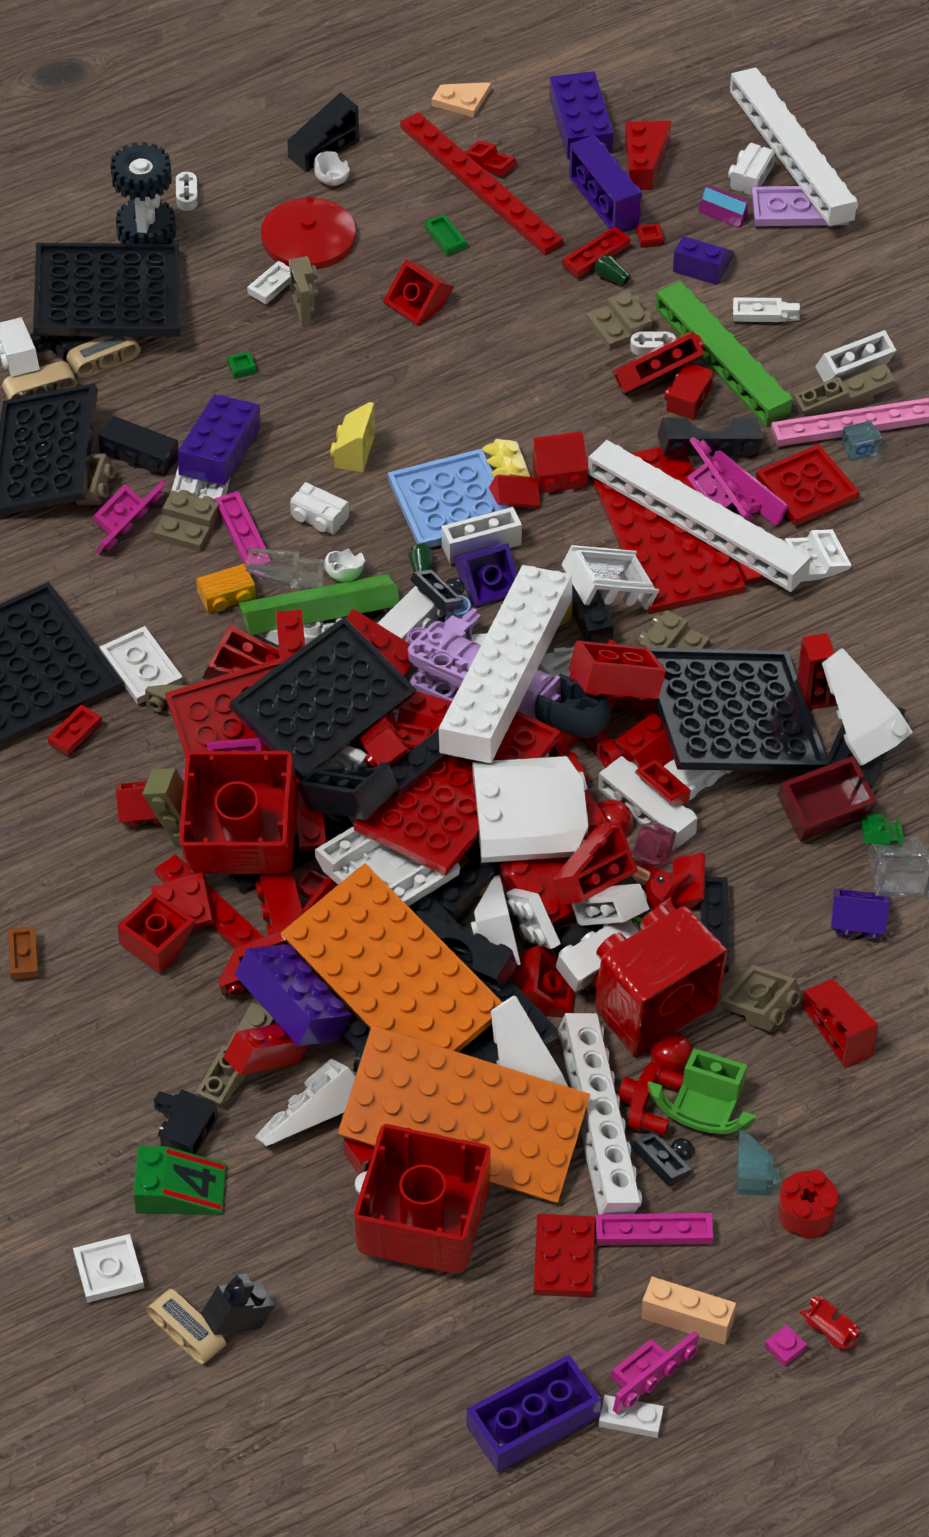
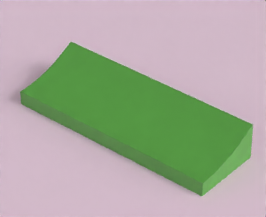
(321, 602)

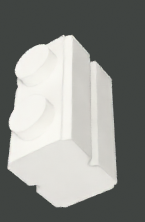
(751, 168)
(319, 508)

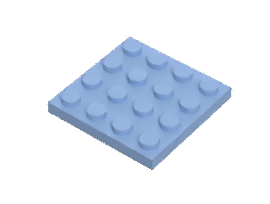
(443, 493)

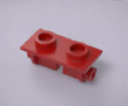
(840, 1332)

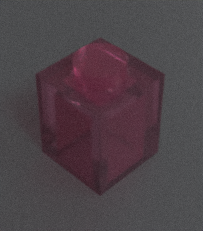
(654, 843)

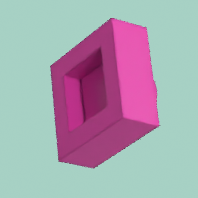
(785, 1345)

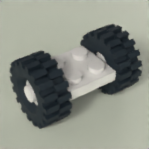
(143, 174)

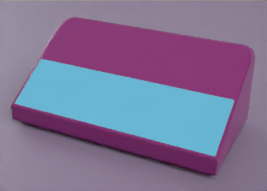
(723, 206)

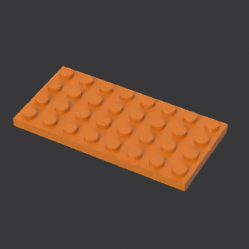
(391, 964)
(458, 1096)

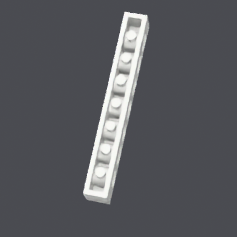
(602, 1125)

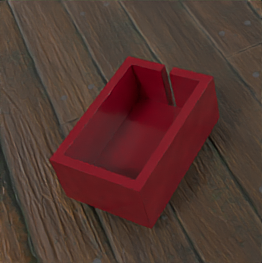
(826, 798)

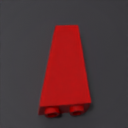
(658, 361)

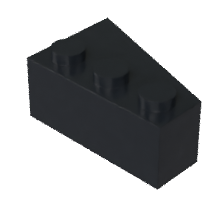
(329, 130)
(348, 792)

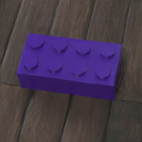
(580, 109)
(604, 184)
(219, 439)
(293, 994)
(533, 1413)

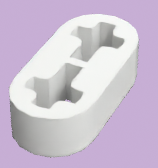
(182, 191)
(650, 341)

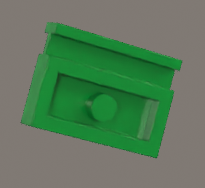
(879, 830)

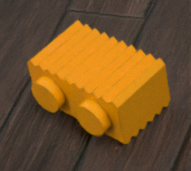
(226, 588)

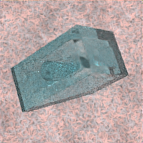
(754, 1167)

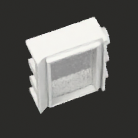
(608, 571)

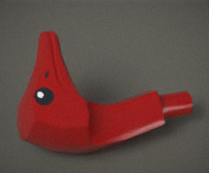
(662, 889)

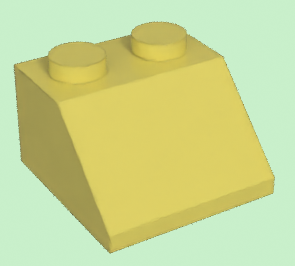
(354, 439)

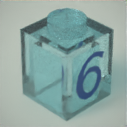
(861, 440)

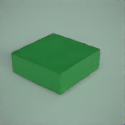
(241, 365)

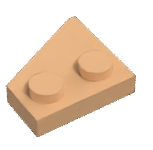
(461, 98)

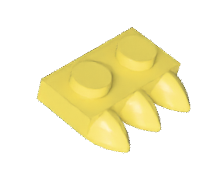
(506, 458)

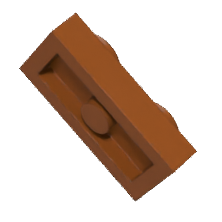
(23, 953)

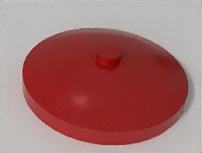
(308, 229)

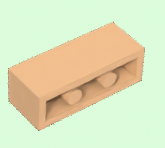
(688, 1310)

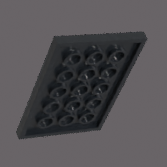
(46, 448)
(323, 697)

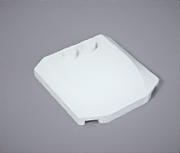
(529, 808)
(402, 874)

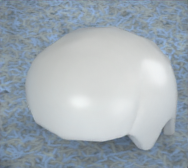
(330, 169)
(344, 565)

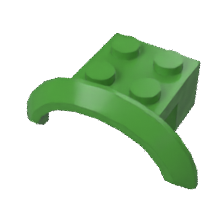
(707, 1095)

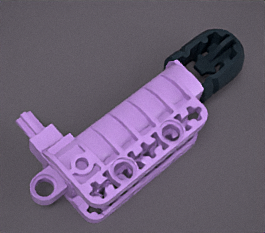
(448, 652)

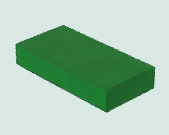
(445, 235)

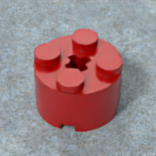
(807, 1204)

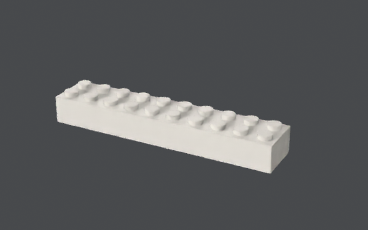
(505, 664)

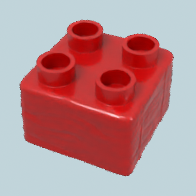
(238, 812)
(658, 977)
(422, 1199)

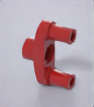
(637, 1095)

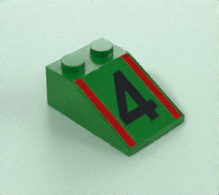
(177, 1182)

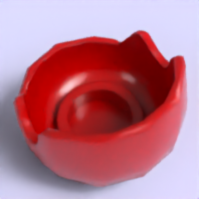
(617, 810)
(671, 1051)

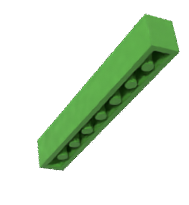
(725, 354)

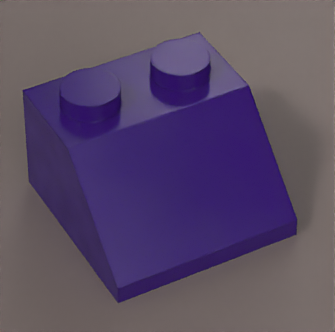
(701, 260)
(487, 572)
(859, 912)

